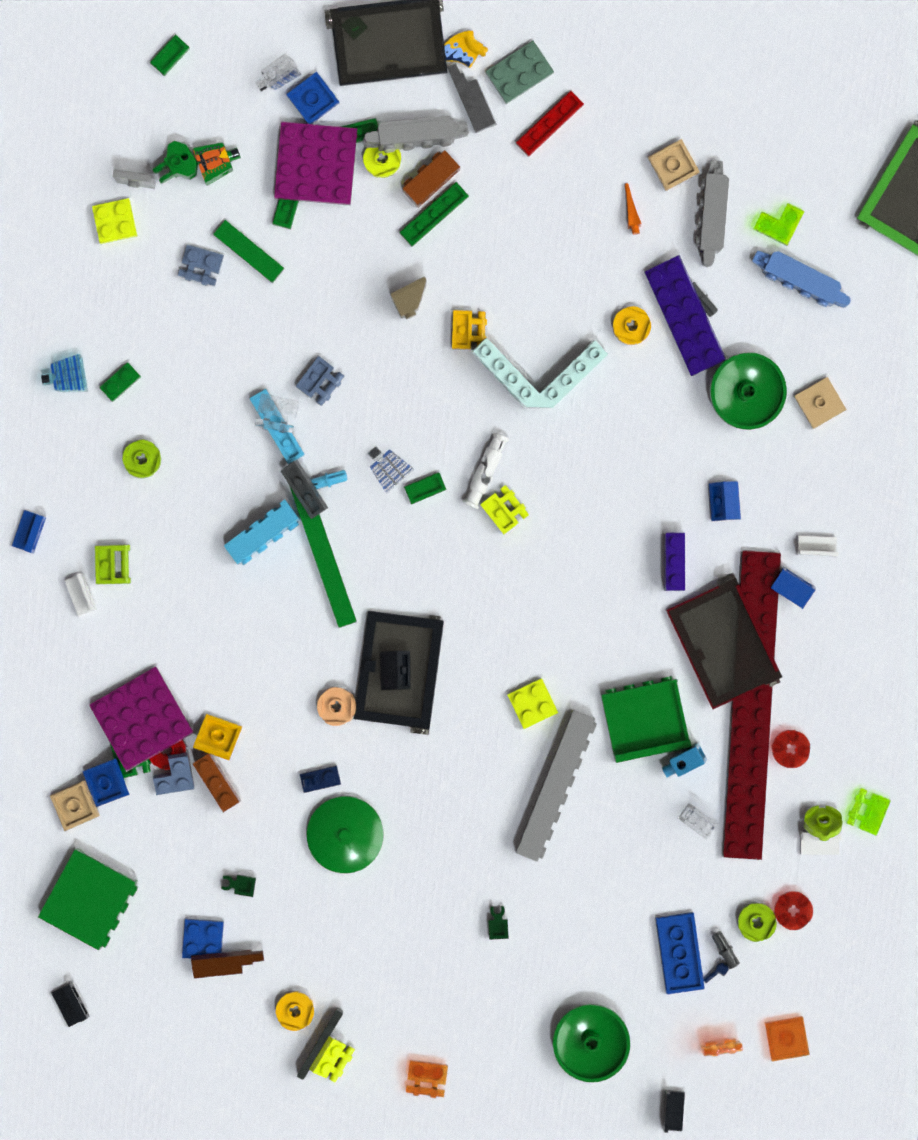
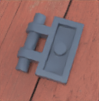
(201, 259)
(314, 378)

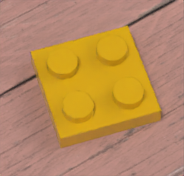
(217, 737)

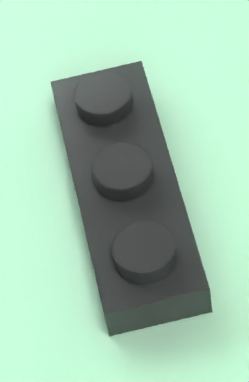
(304, 489)

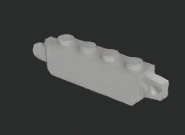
(415, 133)
(713, 213)

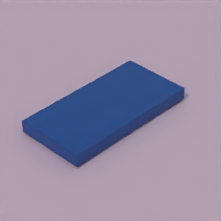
(680, 953)

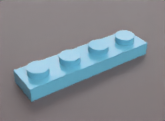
(286, 442)

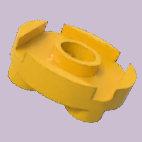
(622, 331)
(304, 1005)

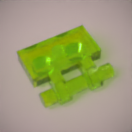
(873, 814)

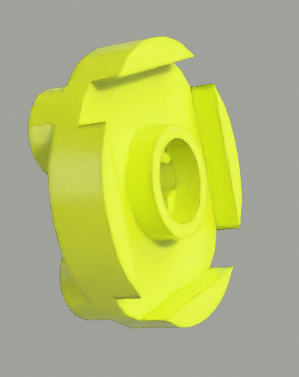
(381, 169)

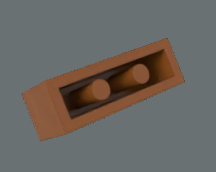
(430, 178)
(216, 782)

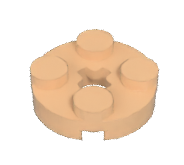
(329, 714)

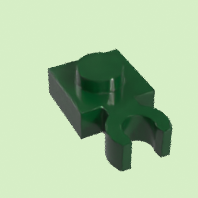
(243, 885)
(498, 927)

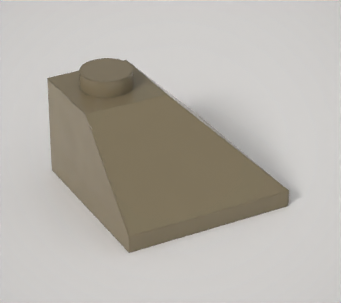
(408, 299)

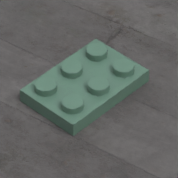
(519, 72)

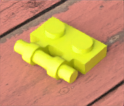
(500, 513)
(328, 1057)

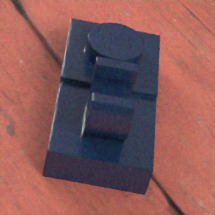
(320, 779)

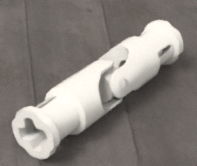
(488, 464)

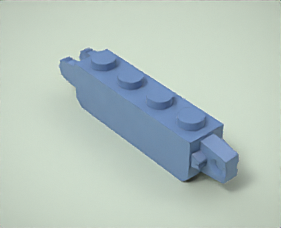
(802, 278)

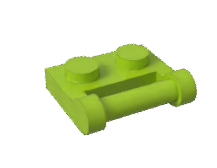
(106, 567)

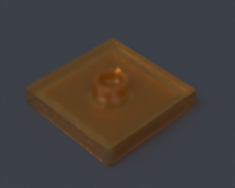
(787, 1038)

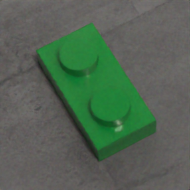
(120, 382)

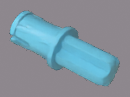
(330, 479)

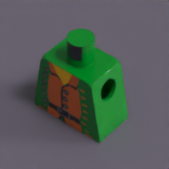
(215, 161)

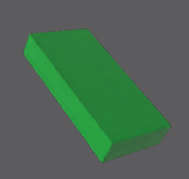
(170, 55)
(425, 488)

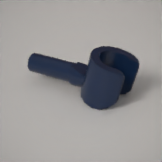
(721, 968)

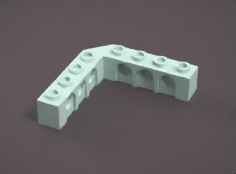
(523, 390)

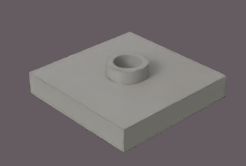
(134, 179)

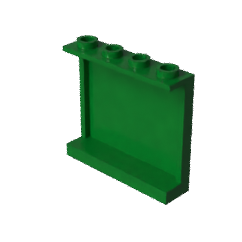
(645, 719)
(88, 900)

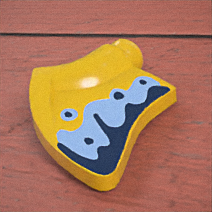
(464, 49)

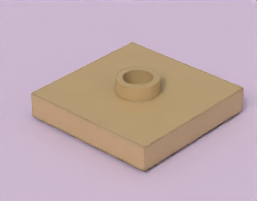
(673, 165)
(820, 403)
(74, 805)

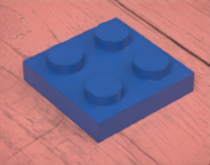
(313, 98)
(106, 782)
(202, 937)

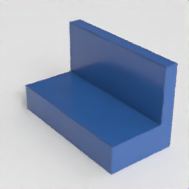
(724, 501)
(29, 531)
(793, 587)

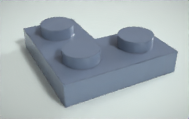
(178, 779)

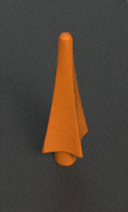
(633, 217)

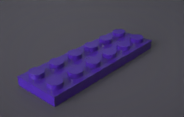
(685, 315)

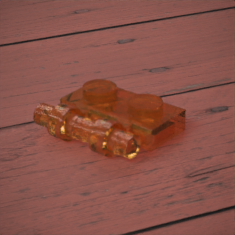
(730, 1046)
(426, 1072)

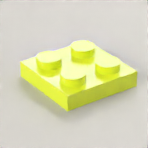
(114, 221)
(532, 703)

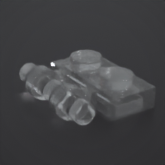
(277, 407)

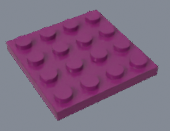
(315, 163)
(141, 719)

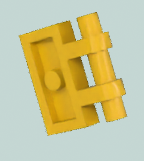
(462, 329)

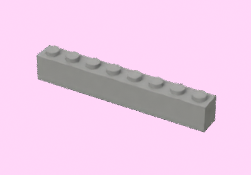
(555, 785)

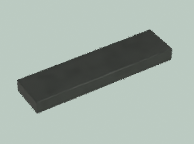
(319, 1044)

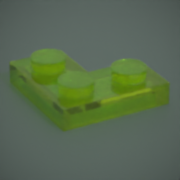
(780, 229)

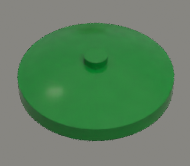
(748, 391)
(345, 834)
(591, 1043)

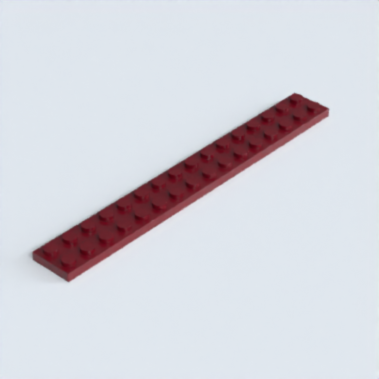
(751, 721)

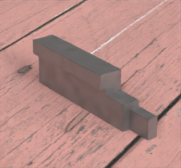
(473, 100)

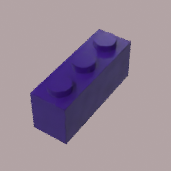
(674, 562)

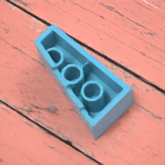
(262, 533)

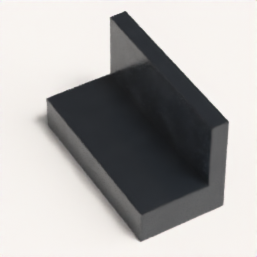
(395, 670)
(70, 1004)
(673, 1111)

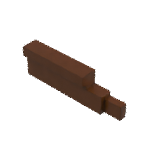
(224, 963)

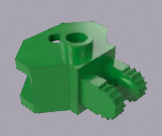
(184, 168)

